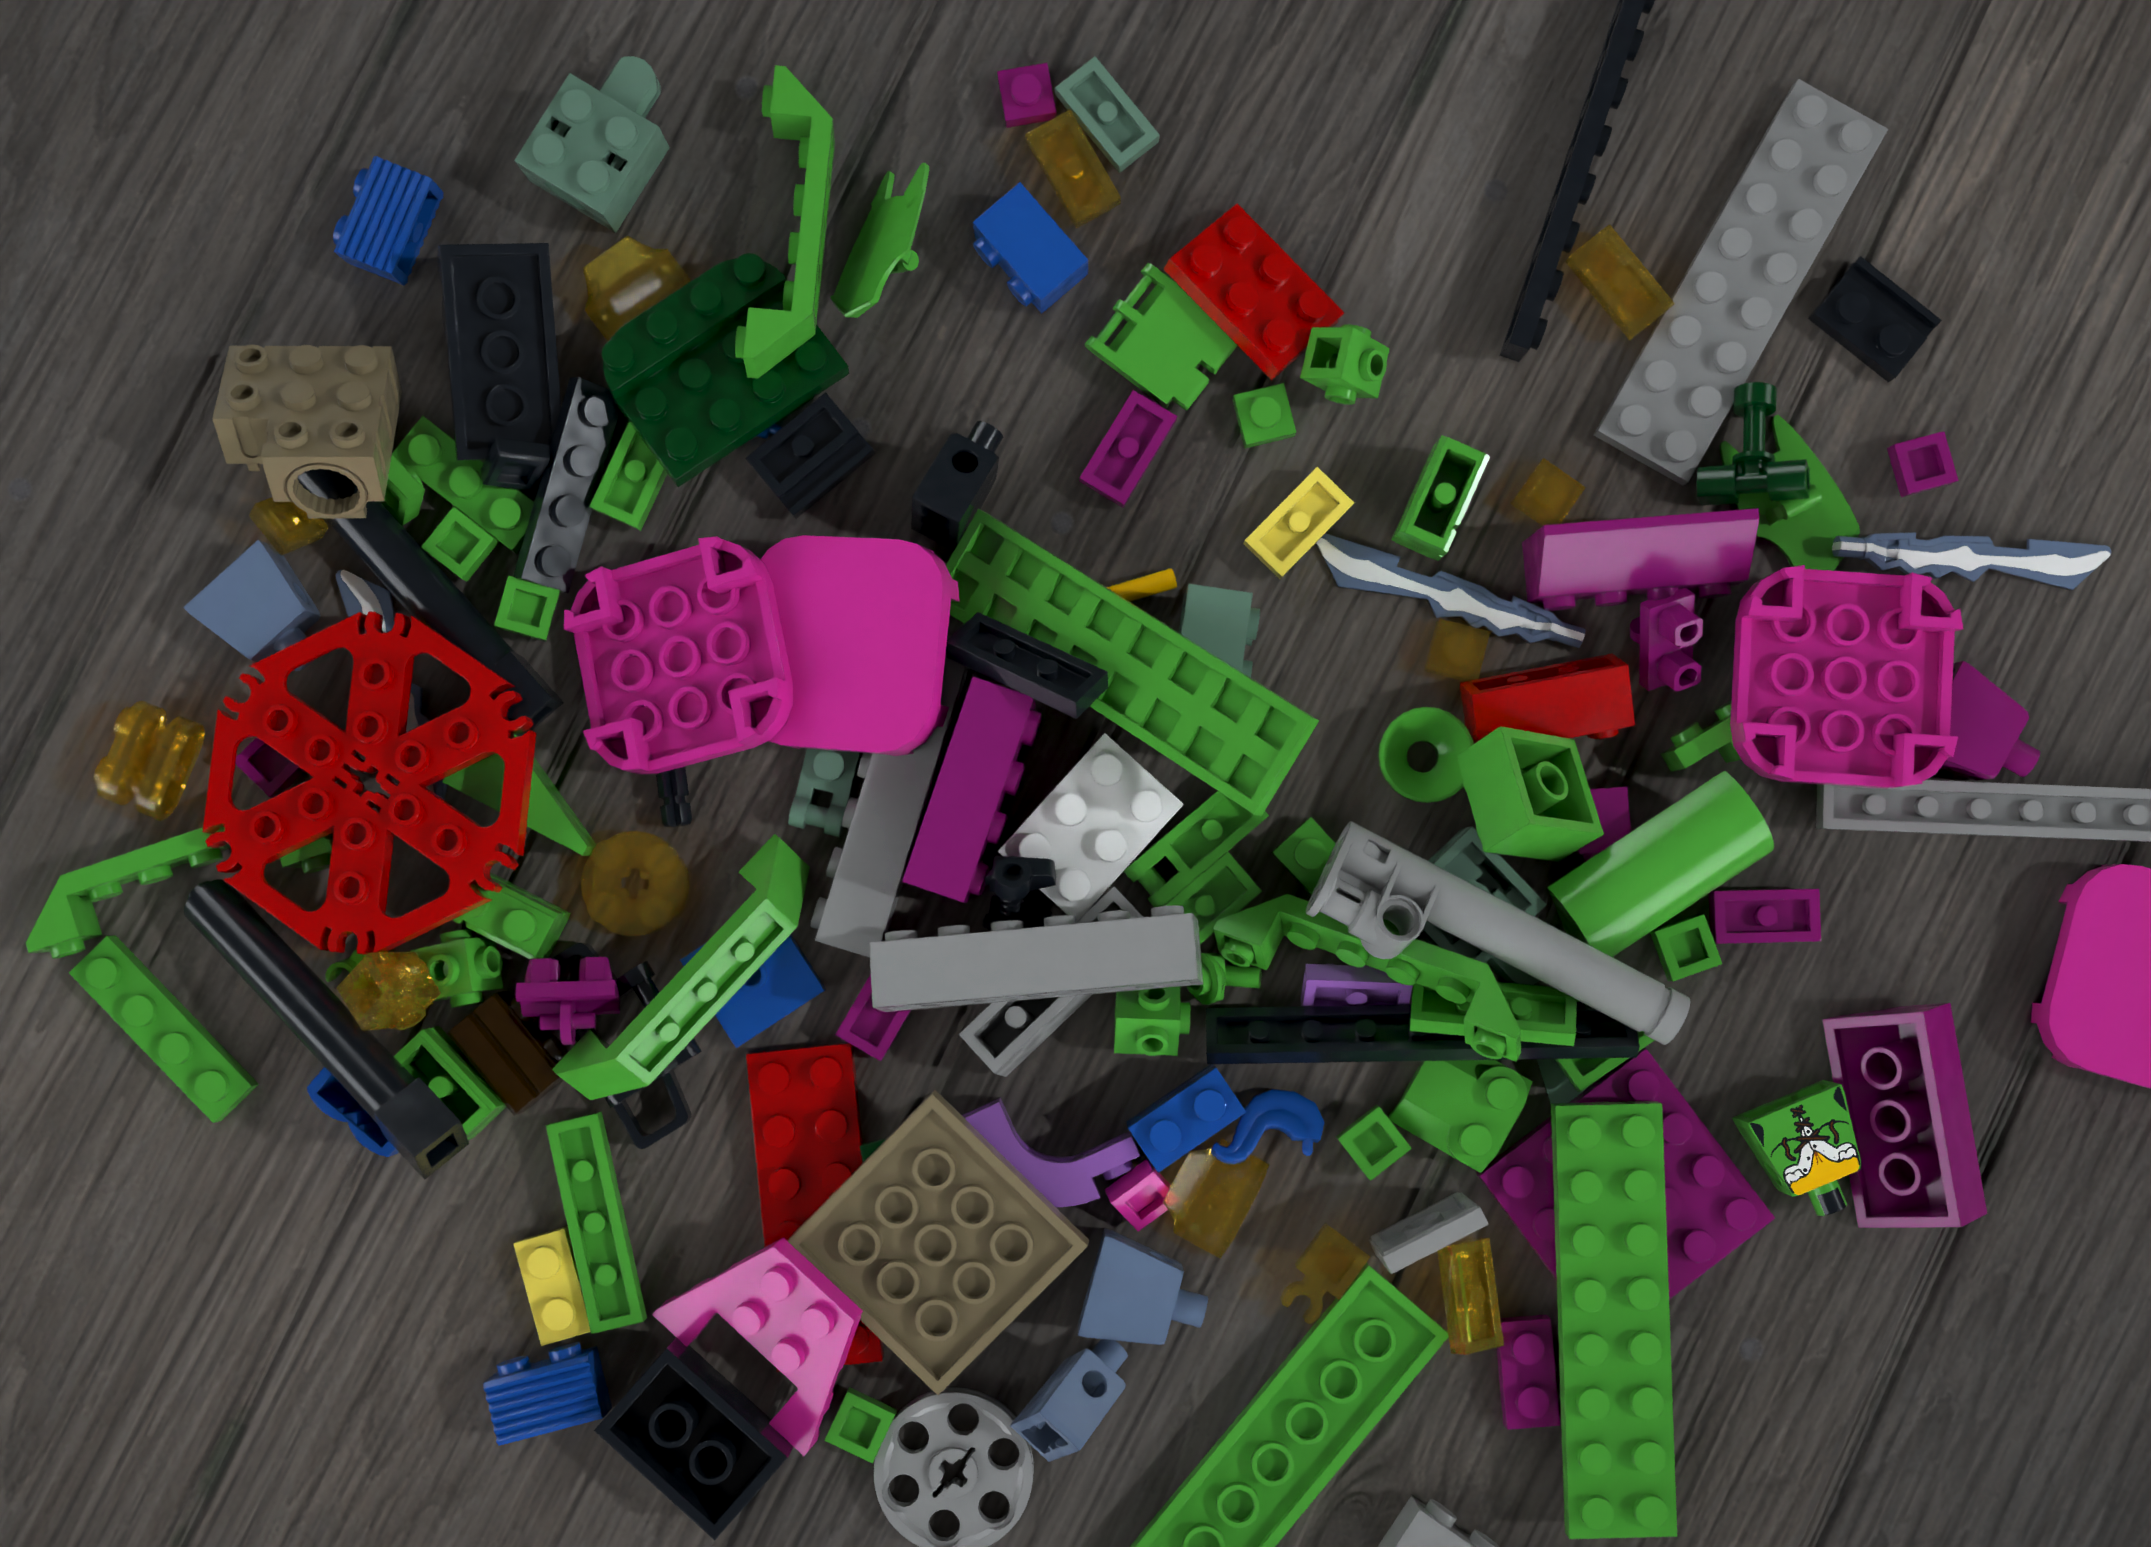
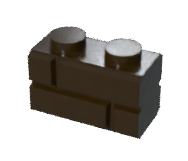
(509, 1051)

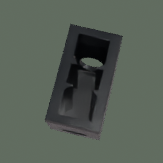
(956, 485)

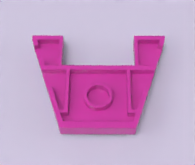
(785, 1314)

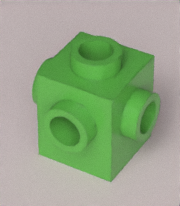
(1345, 363)
(463, 967)
(1150, 1021)

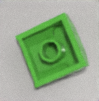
(1463, 1107)

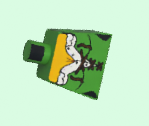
(1805, 1143)

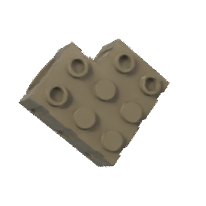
(311, 412)

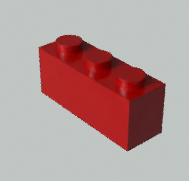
(1554, 700)

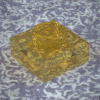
(1547, 494)
(286, 525)
(1456, 650)

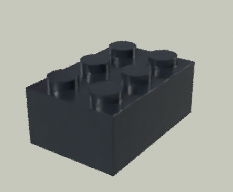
(695, 1438)

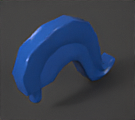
(1273, 1110)

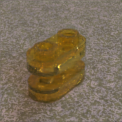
(149, 760)

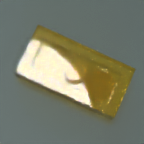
(1073, 168)
(1619, 282)
(1470, 1296)

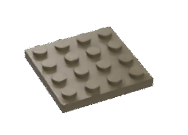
(938, 1242)

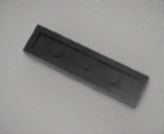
(568, 486)

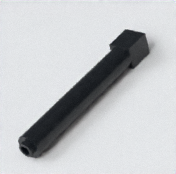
(430, 594)
(400, 1104)

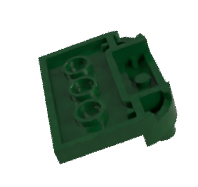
(680, 374)

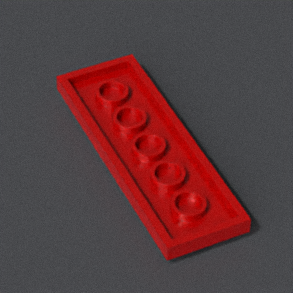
(806, 1143)

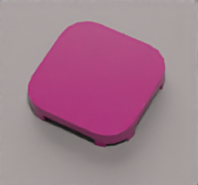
(862, 641)
(681, 657)
(1844, 678)
(2100, 976)

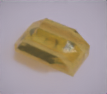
(628, 282)
(1213, 1198)

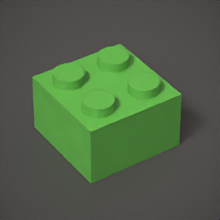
(1529, 794)

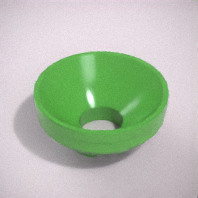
(1439, 730)

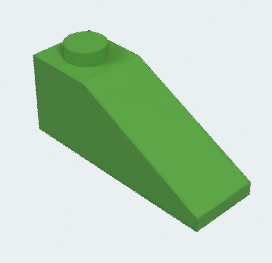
(547, 808)

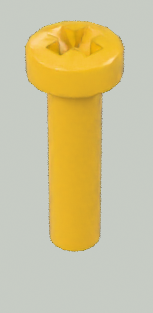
(1146, 585)

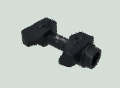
(1011, 881)

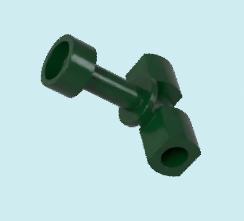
(1753, 468)

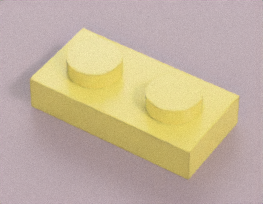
(1298, 523)
(552, 1285)

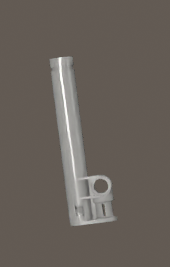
(1379, 880)

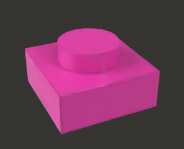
(1139, 1195)

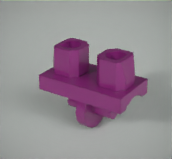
(1666, 641)
(568, 1003)

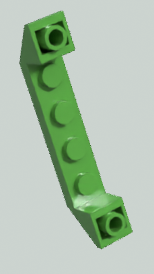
(777, 333)
(69, 911)
(1256, 933)
(700, 985)

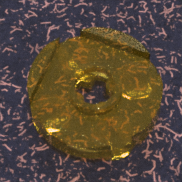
(611, 903)

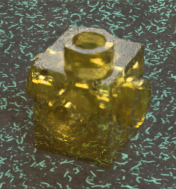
(389, 990)

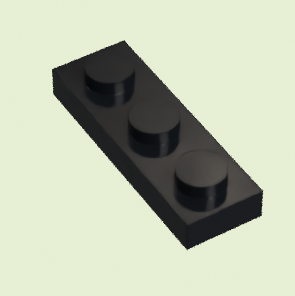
(1027, 665)

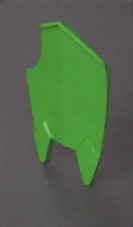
(882, 245)
(1800, 527)

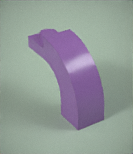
(1060, 1179)

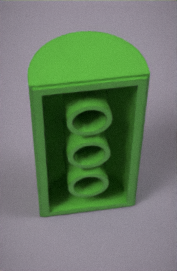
(1662, 866)

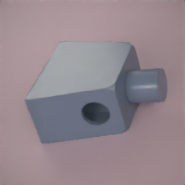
(256, 604)
(1136, 1294)
(1073, 1401)

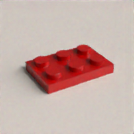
(1252, 290)

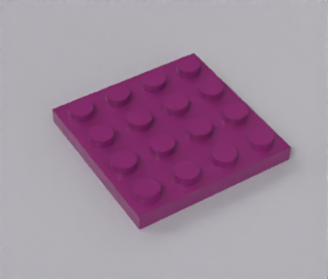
(1707, 1197)

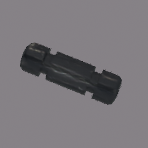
(672, 789)

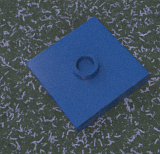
(770, 994)

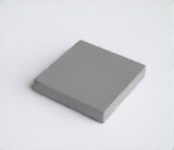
(1427, 1231)

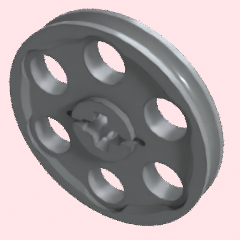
(948, 1444)

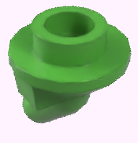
(1218, 975)

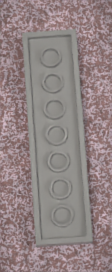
(1740, 282)

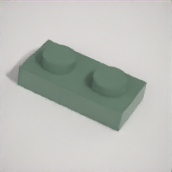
(1107, 114)

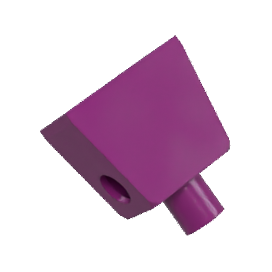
(1986, 728)

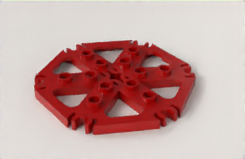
(362, 834)

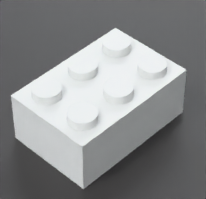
(1094, 825)

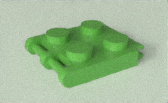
(1163, 341)

